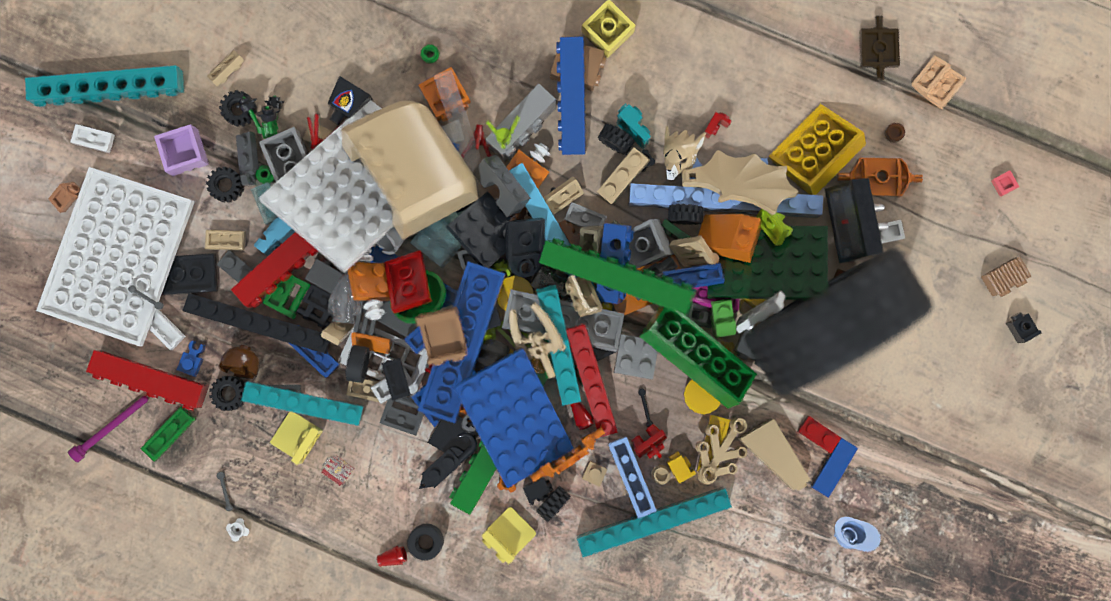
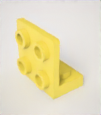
(296, 437)

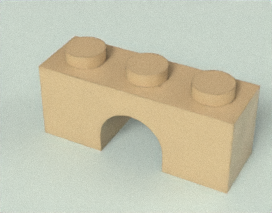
(623, 175)

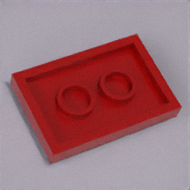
(407, 282)

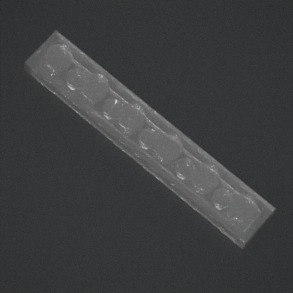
(457, 119)

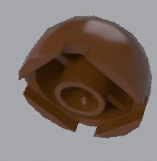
(240, 361)

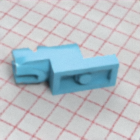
(275, 234)

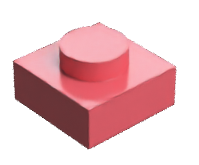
(1005, 183)

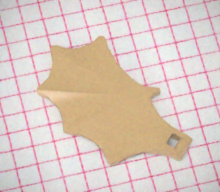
(742, 180)

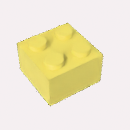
(608, 28)

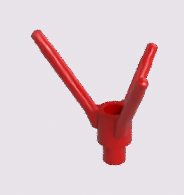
(315, 140)
(480, 140)

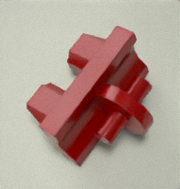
(642, 448)

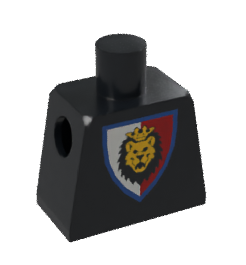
(346, 100)

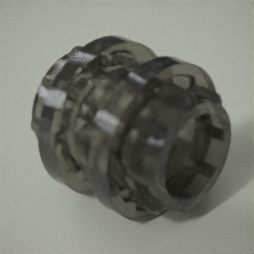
(547, 277)
(491, 352)

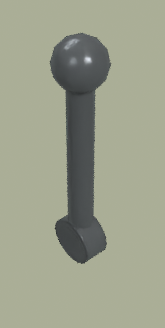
(158, 305)
(221, 475)

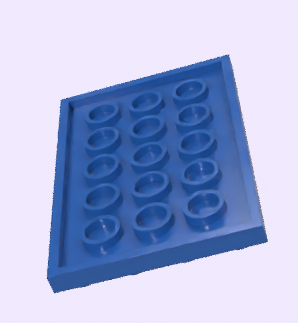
(513, 417)

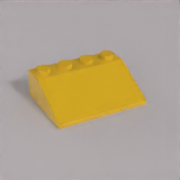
(818, 149)

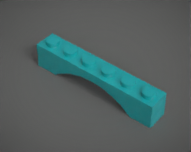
(561, 360)
(302, 403)

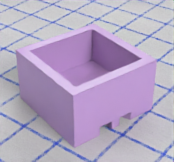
(181, 150)

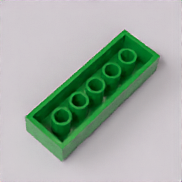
(698, 356)

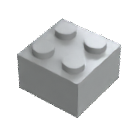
(635, 357)

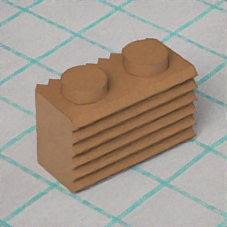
(1006, 276)

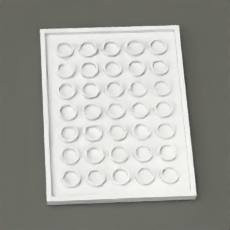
(333, 200)
(115, 240)

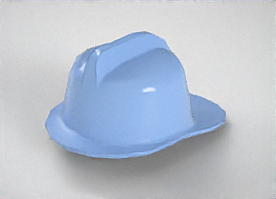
(856, 534)

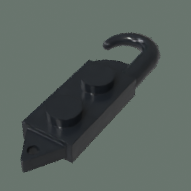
(447, 463)

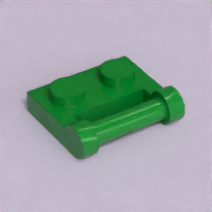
(281, 295)

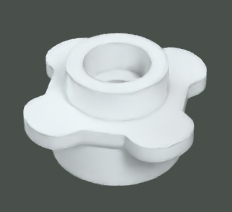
(231, 528)

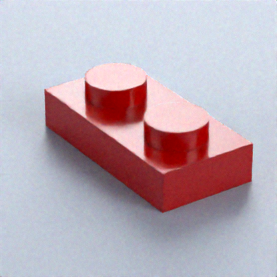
(819, 434)

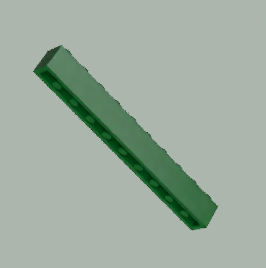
(480, 472)

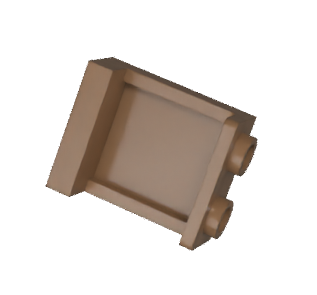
(442, 336)

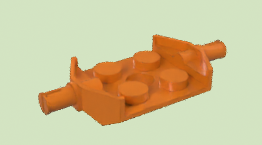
(896, 173)
(576, 454)

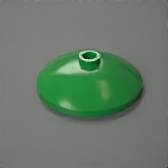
(437, 295)

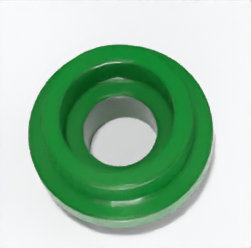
(430, 48)
(260, 178)

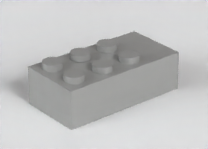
(532, 113)
(283, 151)

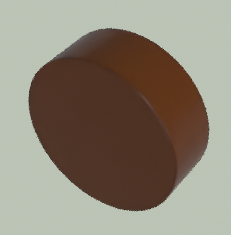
(894, 132)

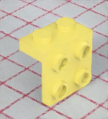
(508, 535)

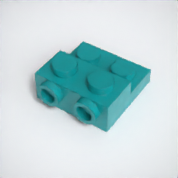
(629, 121)

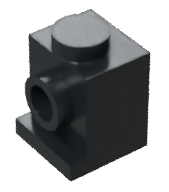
(1017, 330)
(537, 490)

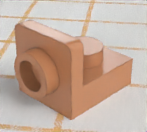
(64, 196)

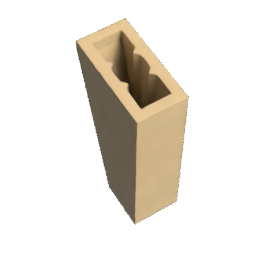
(774, 451)

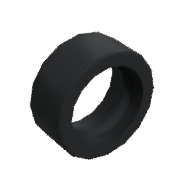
(357, 363)

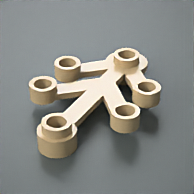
(719, 452)

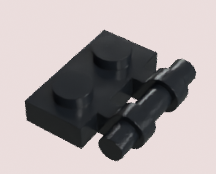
(317, 299)

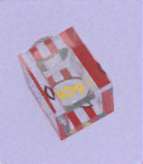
(337, 469)

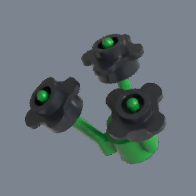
(268, 114)

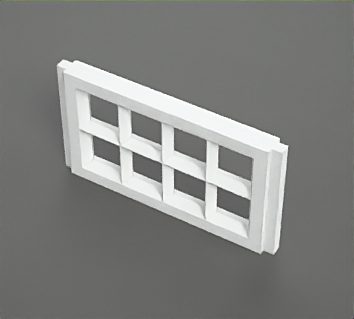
(419, 371)

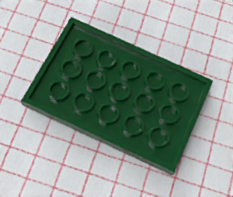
(794, 268)

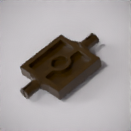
(879, 48)

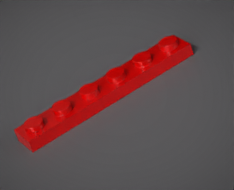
(591, 379)

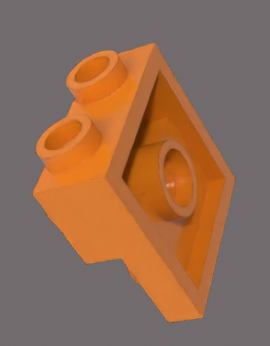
(433, 98)

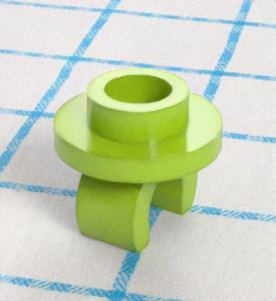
(500, 265)

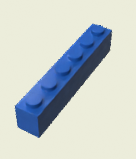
(572, 95)

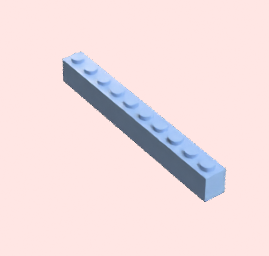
(662, 196)

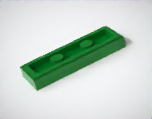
(168, 434)

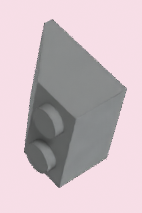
(649, 244)

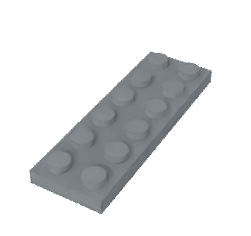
(603, 327)

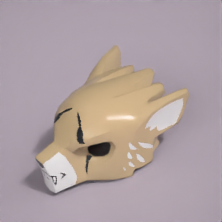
(678, 148)

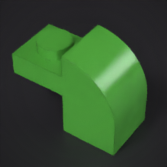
(722, 318)

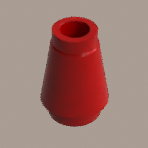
(581, 416)
(392, 557)

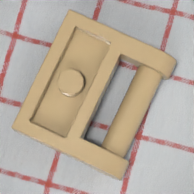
(693, 247)

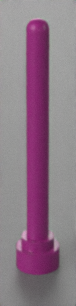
(78, 452)

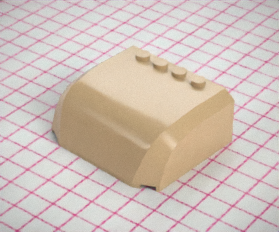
(411, 164)

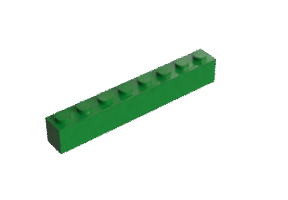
(618, 276)

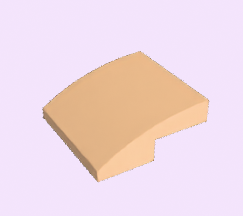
(938, 82)

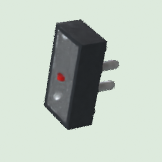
(855, 220)

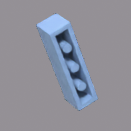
(632, 477)

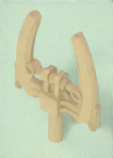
(539, 348)

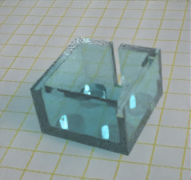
(437, 243)

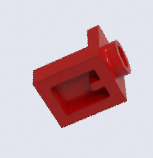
(713, 127)

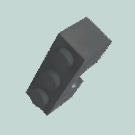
(512, 194)

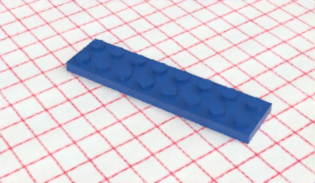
(475, 307)

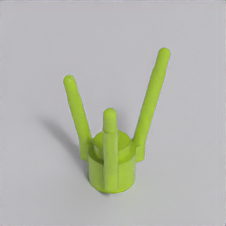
(503, 135)

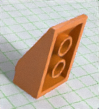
(731, 235)

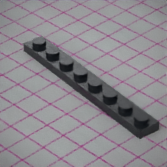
(256, 323)

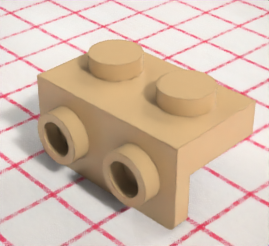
(583, 296)

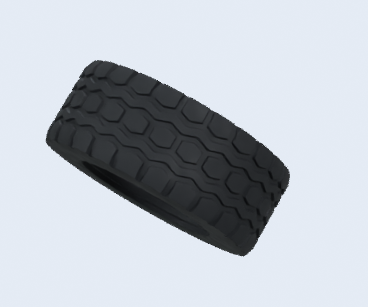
(841, 326)

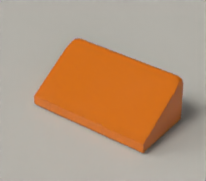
(374, 343)

